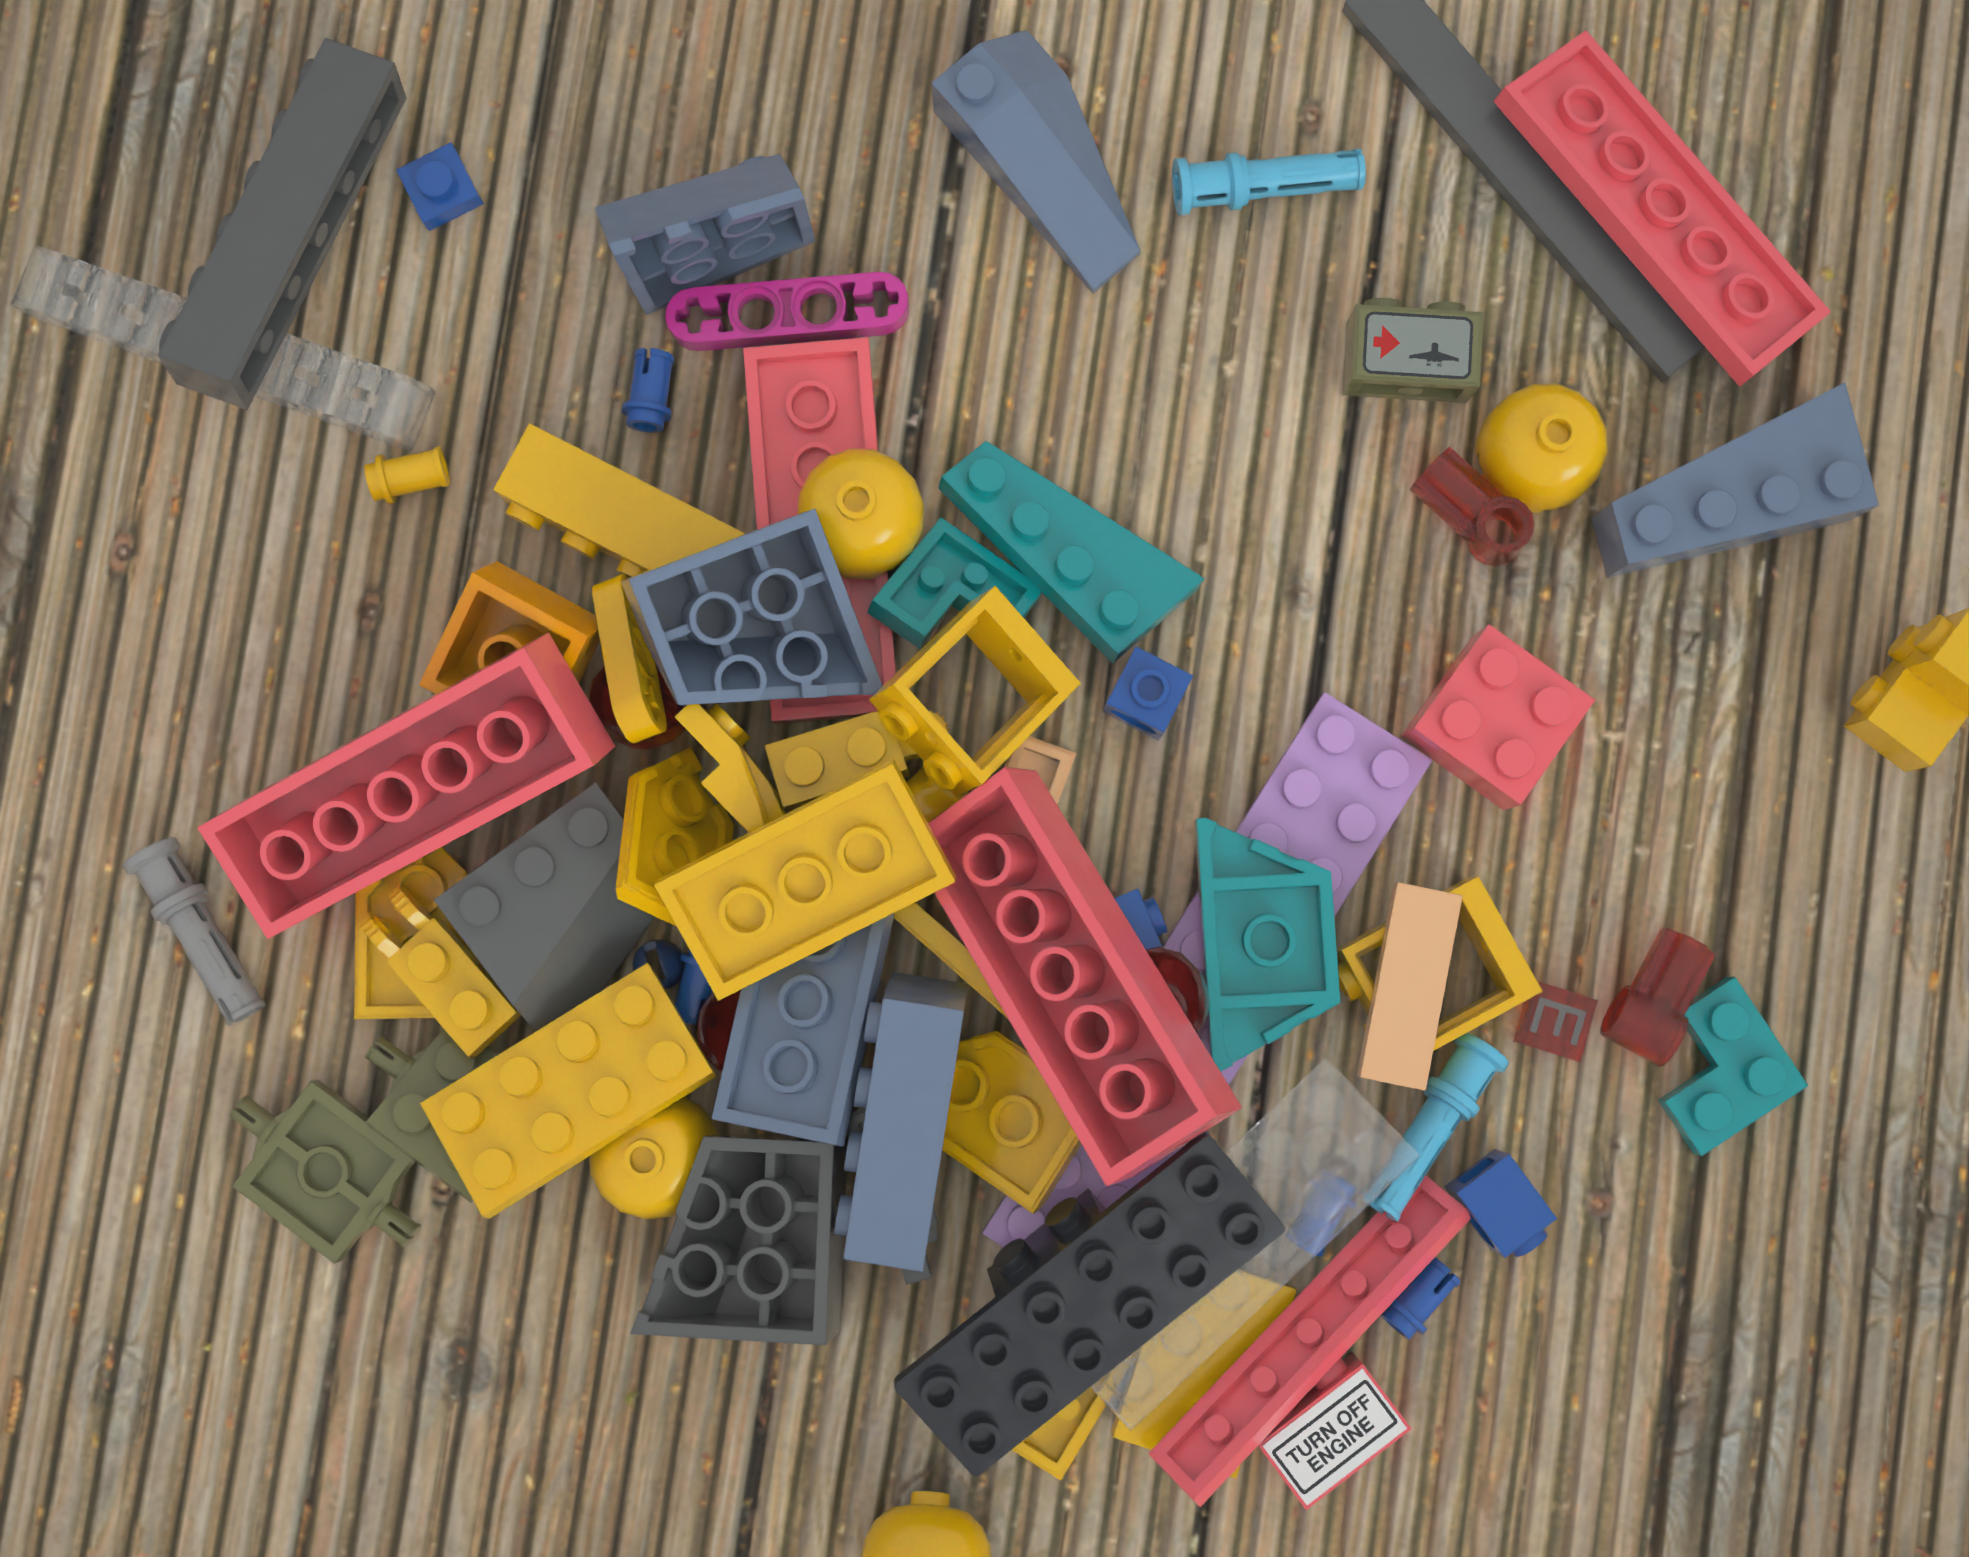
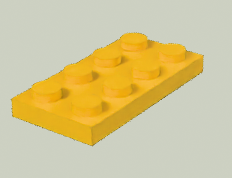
(805, 880)
(567, 1090)

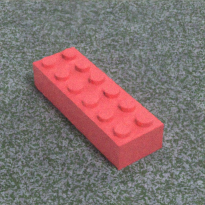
(408, 786)
(1075, 978)

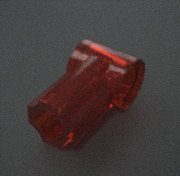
(1467, 502)
(1652, 1010)

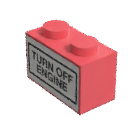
(1333, 1431)

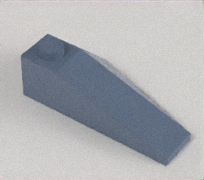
(1032, 139)

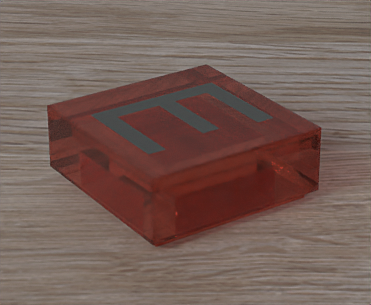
(1556, 1022)

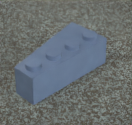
(1762, 486)
(903, 1122)

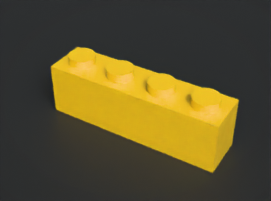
(602, 506)

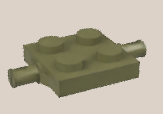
(401, 1116)
(324, 1171)

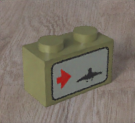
(1413, 351)

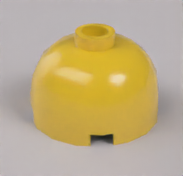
(1543, 446)
(866, 510)
(651, 1163)
(926, 1530)

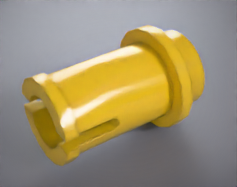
(406, 474)

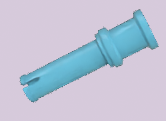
(1240, 180)
(1449, 1100)

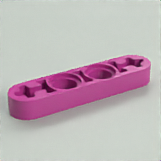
(787, 299)

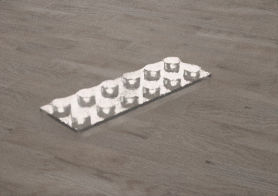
(1317, 1168)

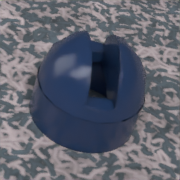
(669, 959)

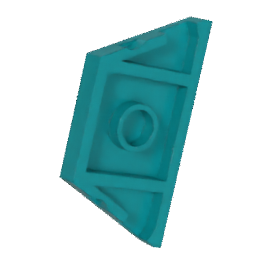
(1262, 941)

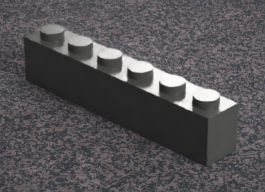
(282, 224)

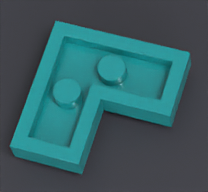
(943, 574)
(1745, 1073)

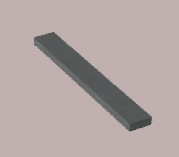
(1462, 103)

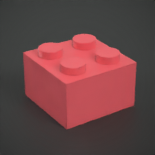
(1497, 718)

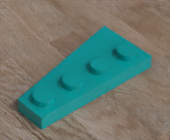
(1075, 555)

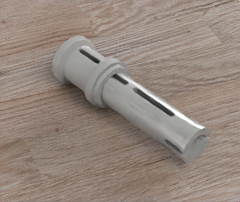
(183, 908)

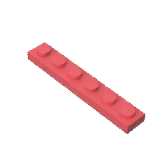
(1306, 1341)

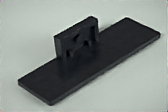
(1085, 1300)

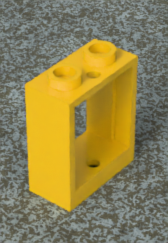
(1016, 654)
(1491, 941)

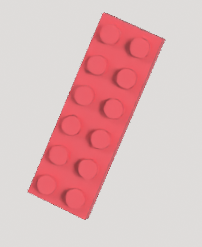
(1662, 207)
(801, 409)

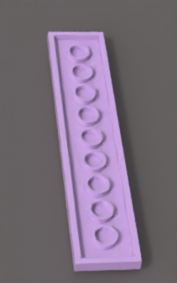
(1322, 805)

